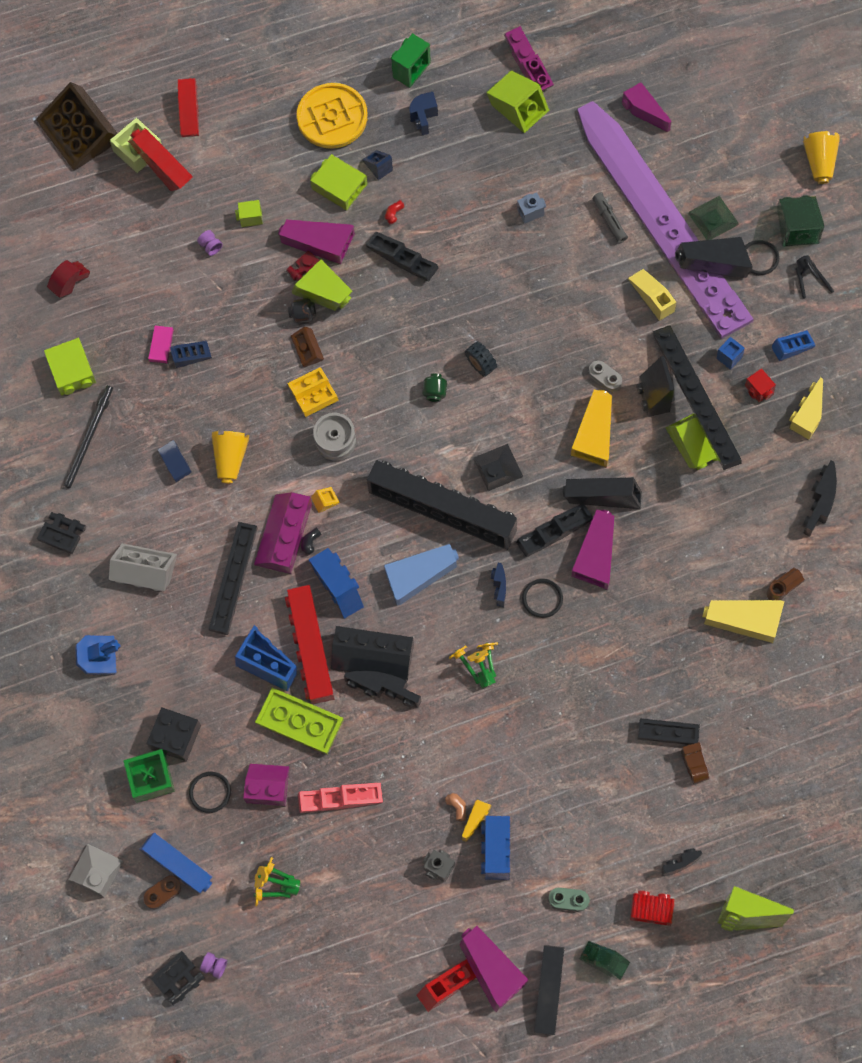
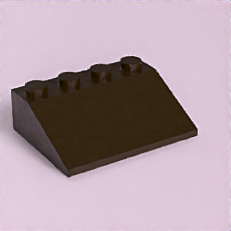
(76, 126)

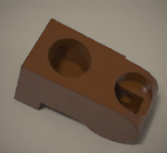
(695, 763)

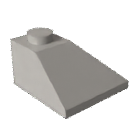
(96, 870)

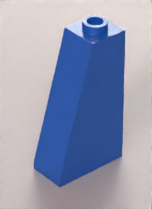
(176, 863)

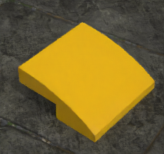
(313, 391)

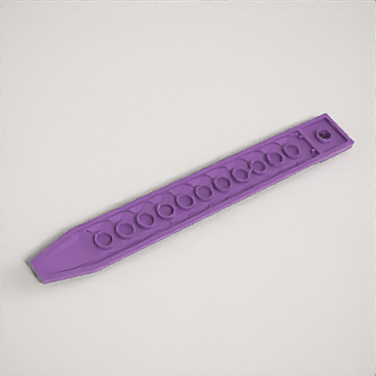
(660, 217)

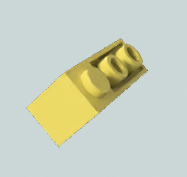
(653, 294)
(809, 416)

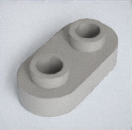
(603, 377)

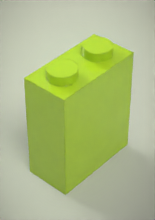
(338, 182)
(70, 366)

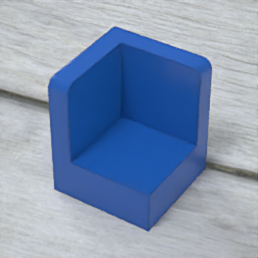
(730, 353)

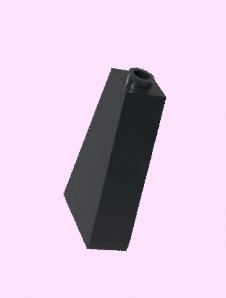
(715, 256)
(604, 492)

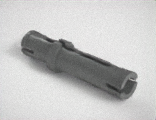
(606, 211)

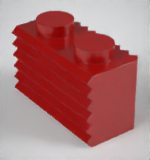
(652, 908)

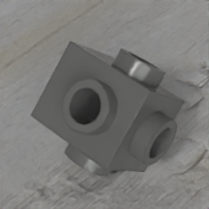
(441, 872)

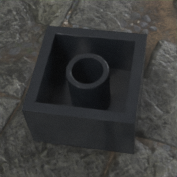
(174, 734)

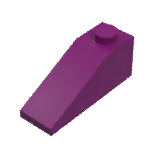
(645, 107)

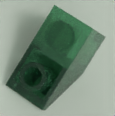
(605, 960)

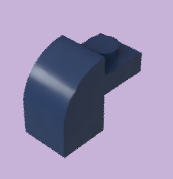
(423, 107)

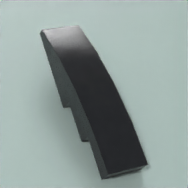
(403, 257)
(554, 530)
(549, 990)

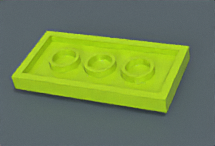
(299, 721)

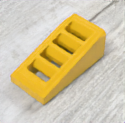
(477, 815)

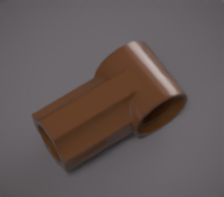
(785, 584)

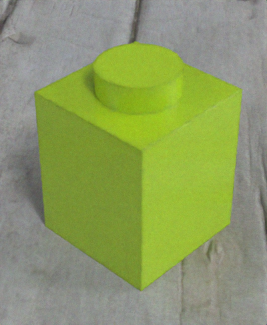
(249, 213)

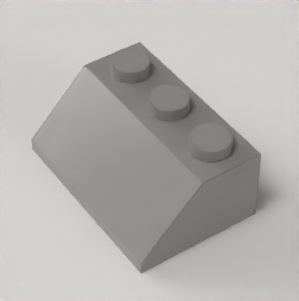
(142, 567)

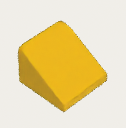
(324, 499)

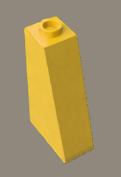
(594, 432)

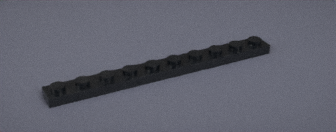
(697, 398)

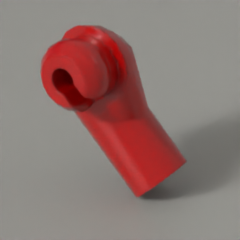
(391, 211)

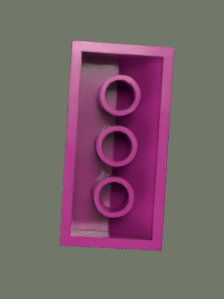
(283, 532)

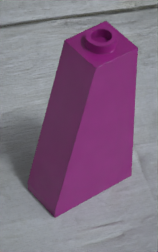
(320, 238)
(595, 555)
(492, 968)

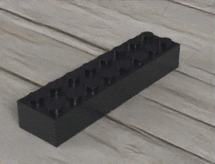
(442, 504)

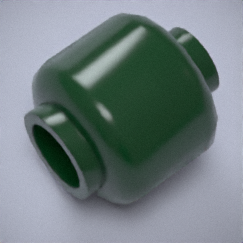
(434, 388)

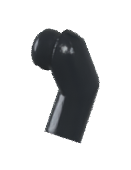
(308, 539)

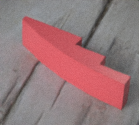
(340, 797)

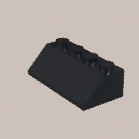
(371, 651)

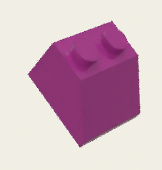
(266, 784)

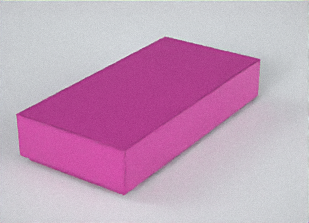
(161, 344)

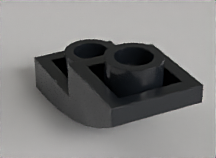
(687, 858)

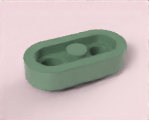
(568, 901)

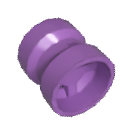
(209, 242)
(213, 965)

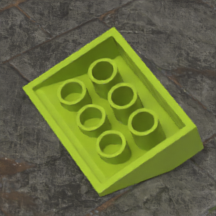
(749, 911)

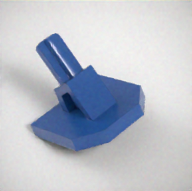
(97, 654)

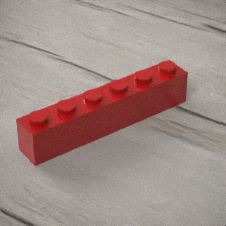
(310, 644)

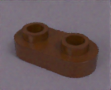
(163, 893)

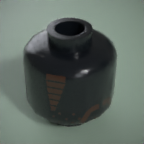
(302, 310)

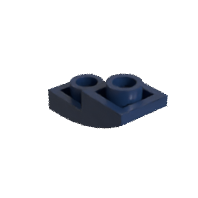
(174, 460)
(499, 580)

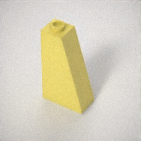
(746, 617)

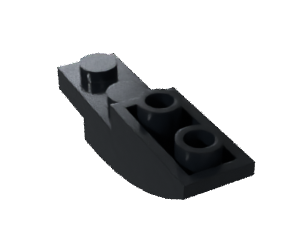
(824, 498)
(376, 682)

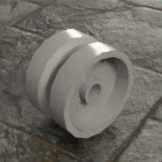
(334, 436)

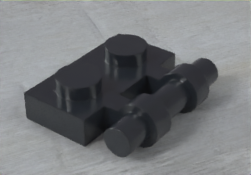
(60, 538)
(173, 973)

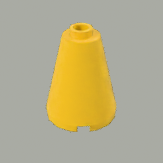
(822, 154)
(229, 454)

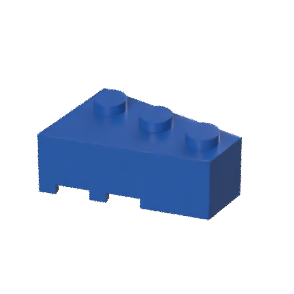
(337, 581)
(265, 661)
(496, 848)

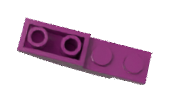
(527, 59)

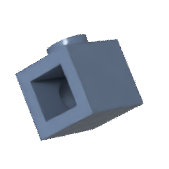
(531, 207)

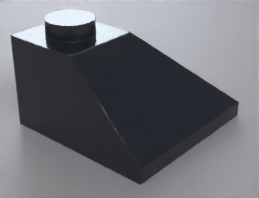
(498, 467)

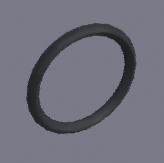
(776, 254)
(542, 581)
(213, 809)

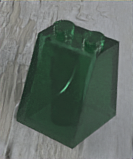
(800, 221)

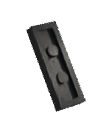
(668, 731)

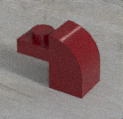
(65, 276)

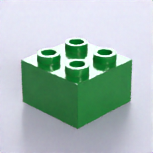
(410, 60)
(149, 776)

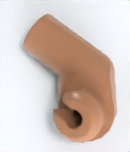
(459, 804)

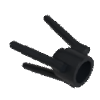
(806, 266)

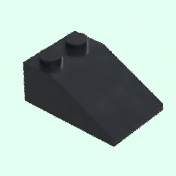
(656, 388)

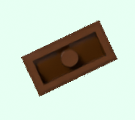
(307, 347)

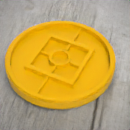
(332, 115)

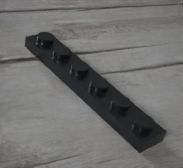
(233, 578)

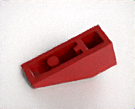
(446, 985)

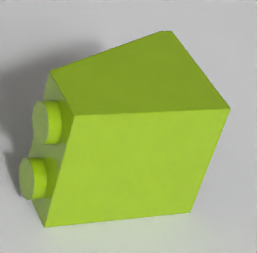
(518, 100)
(323, 287)
(691, 442)

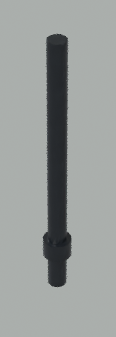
(102, 405)

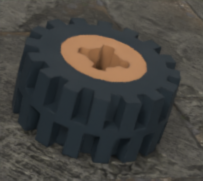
(480, 359)

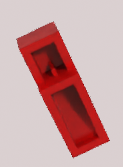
(188, 107)

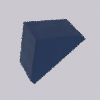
(379, 163)

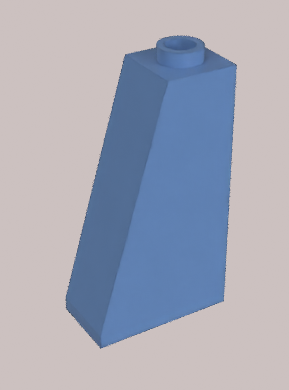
(419, 571)

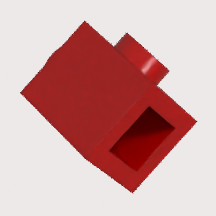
(760, 386)

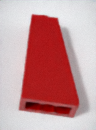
(159, 159)

